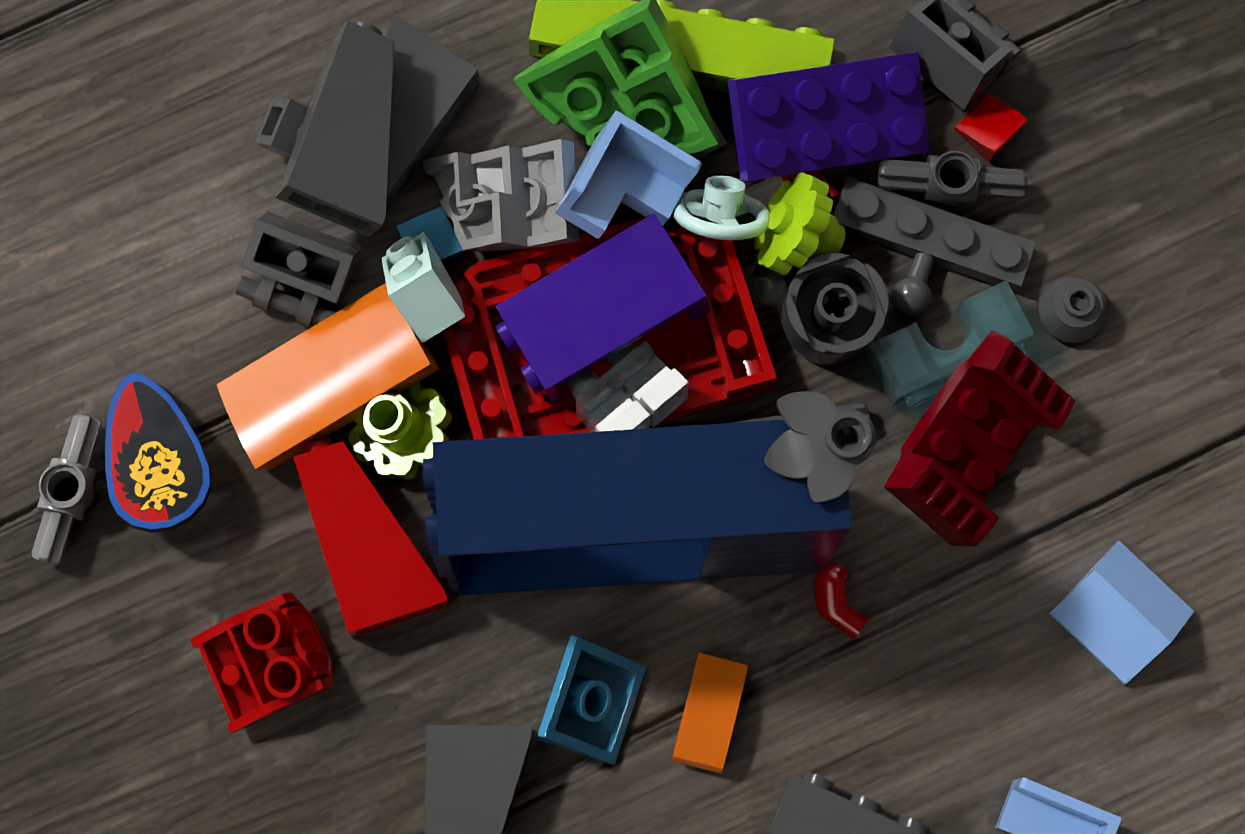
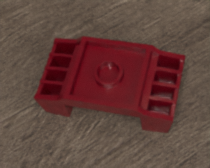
(972, 438)

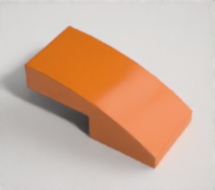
(710, 713)

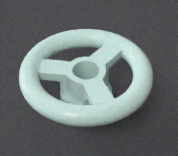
(721, 203)

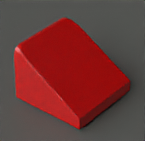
(990, 127)

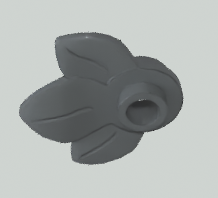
(811, 444)

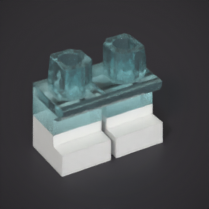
(631, 394)

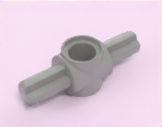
(59, 515)

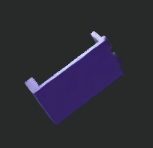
(599, 305)

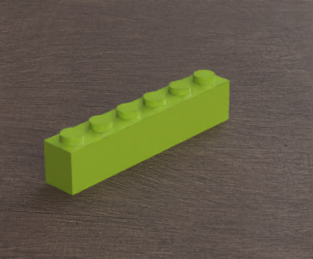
(711, 43)

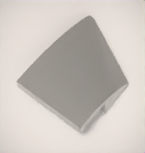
(507, 195)

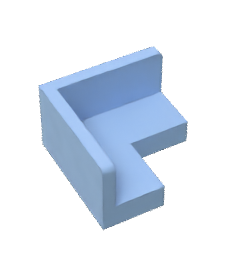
(629, 168)
(1041, 810)

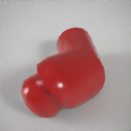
(832, 600)

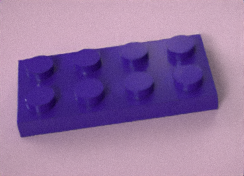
(828, 116)

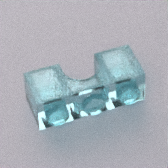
(912, 367)

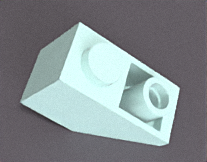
(421, 286)

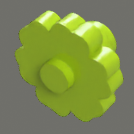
(799, 225)
(400, 431)

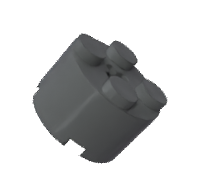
(846, 284)

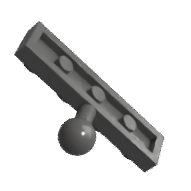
(930, 238)

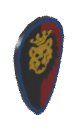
(153, 458)

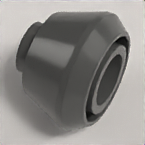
(1072, 309)

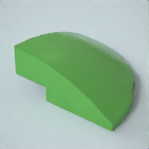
(626, 67)

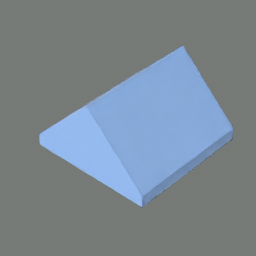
(1122, 613)

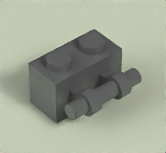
(955, 47)
(301, 259)

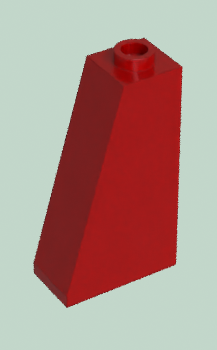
(367, 552)

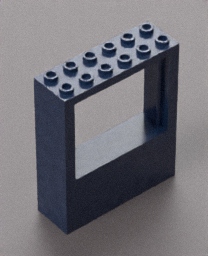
(622, 509)

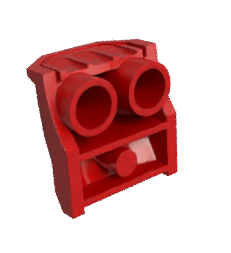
(265, 659)

